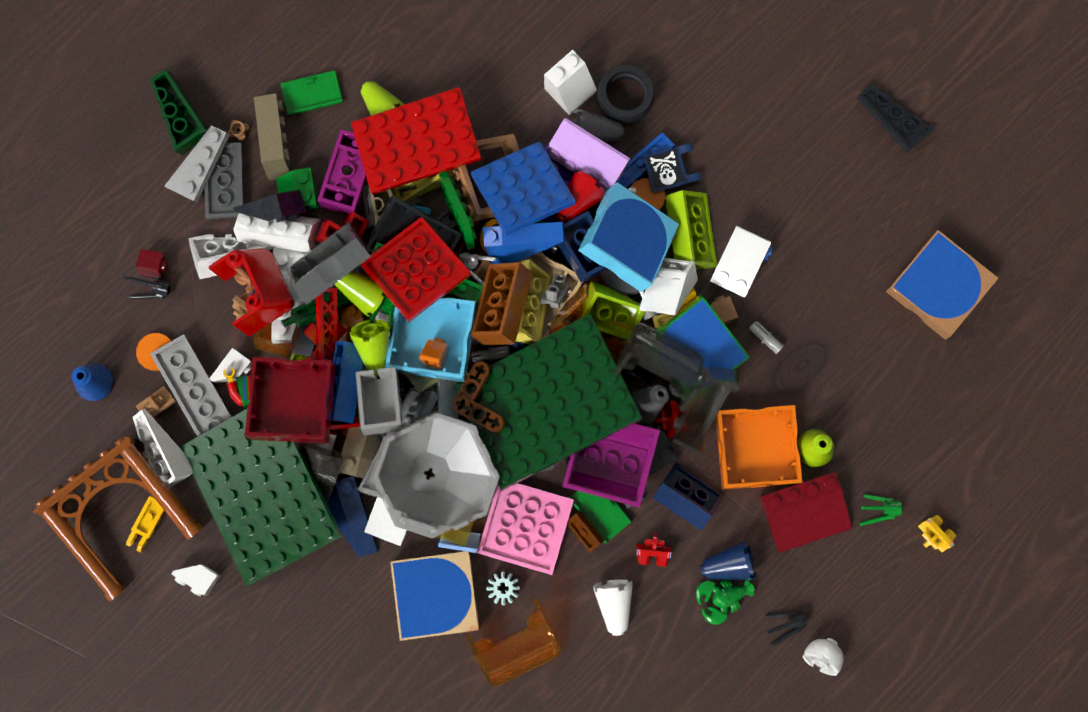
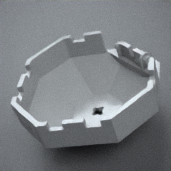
(461, 480)

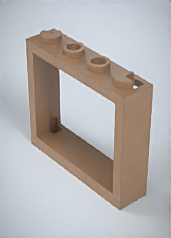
(464, 183)

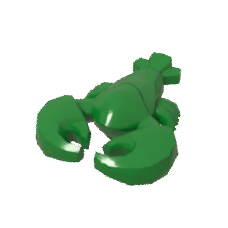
(723, 598)

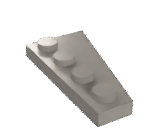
(196, 169)

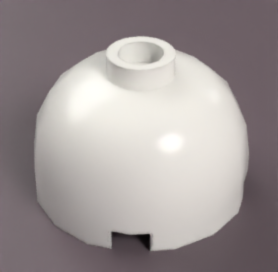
(825, 655)

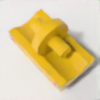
(935, 536)

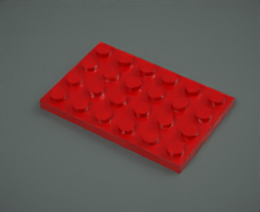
(416, 141)

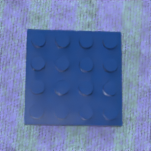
(522, 188)

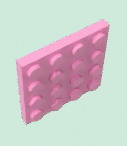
(526, 527)

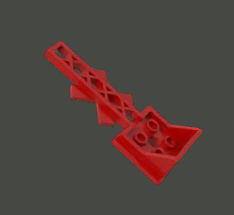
(326, 344)

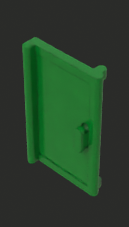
(311, 93)
(601, 513)

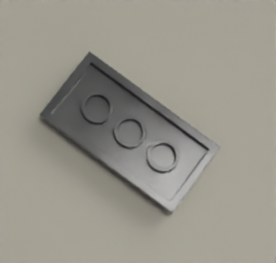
(225, 184)

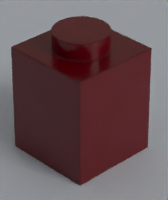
(151, 263)

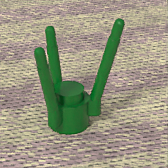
(387, 309)
(891, 508)

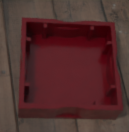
(290, 400)

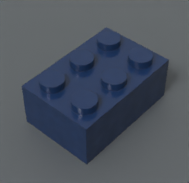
(574, 234)

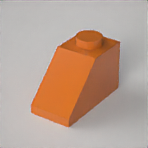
(434, 353)

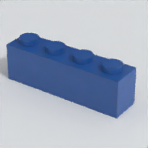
(345, 386)

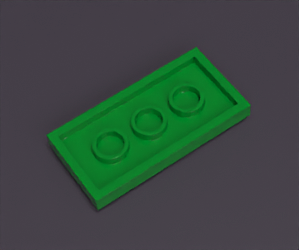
(458, 209)

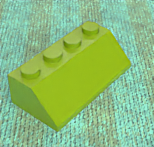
(694, 233)

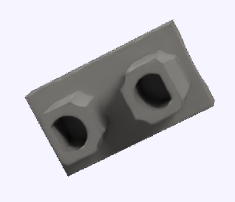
(556, 291)

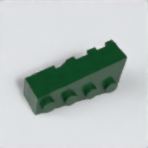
(180, 115)

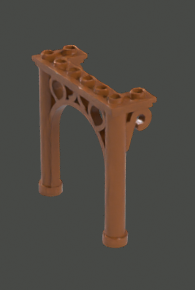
(75, 540)

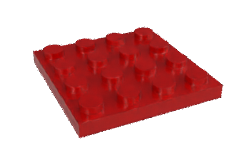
(415, 269)

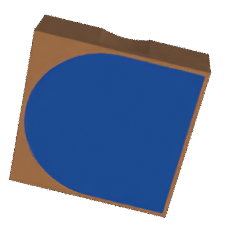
(942, 284)

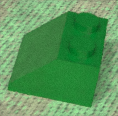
(300, 180)

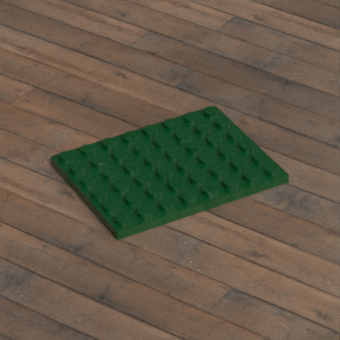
(553, 401)
(260, 498)

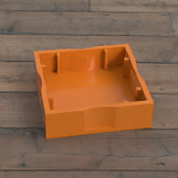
(758, 447)

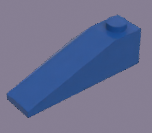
(523, 242)

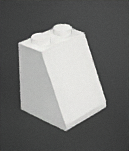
(569, 82)

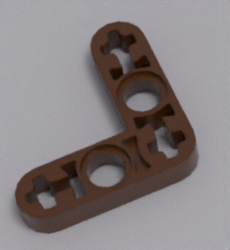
(470, 399)

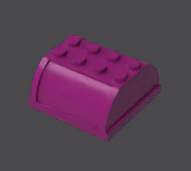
(615, 466)

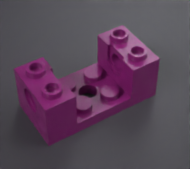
(341, 191)

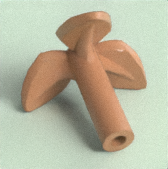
(243, 279)

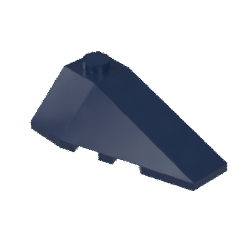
(351, 516)

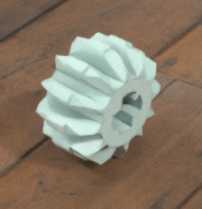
(498, 593)

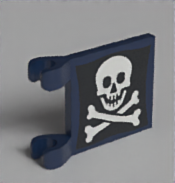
(667, 169)

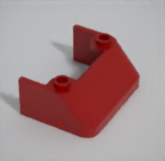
(272, 292)

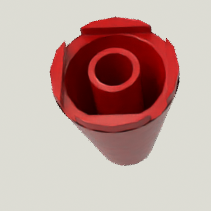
(585, 194)

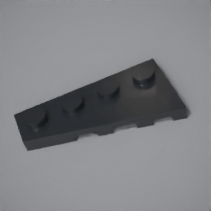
(898, 122)

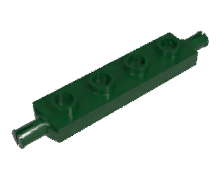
(306, 314)

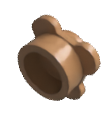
(235, 124)

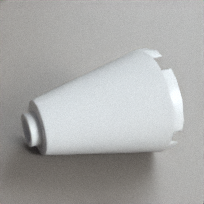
(614, 604)

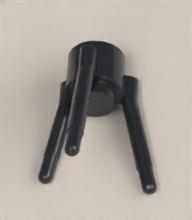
(160, 287)
(795, 621)

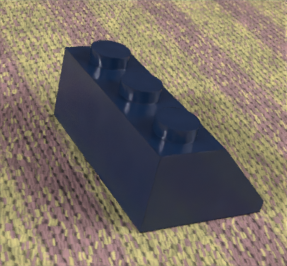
(688, 496)

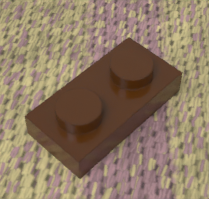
(585, 531)

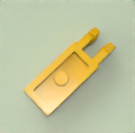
(146, 523)

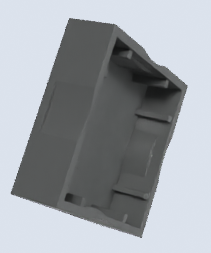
(327, 263)

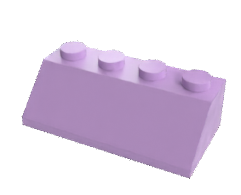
(586, 153)

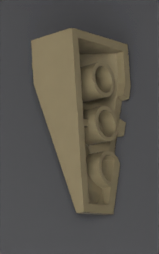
(358, 451)

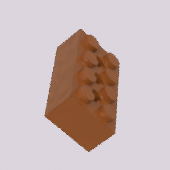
(501, 304)

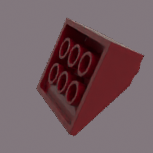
(806, 512)

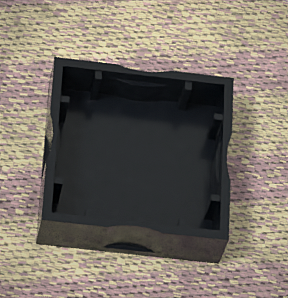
(399, 216)

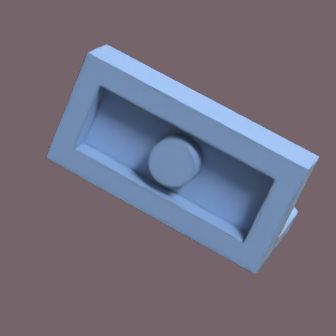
(472, 543)

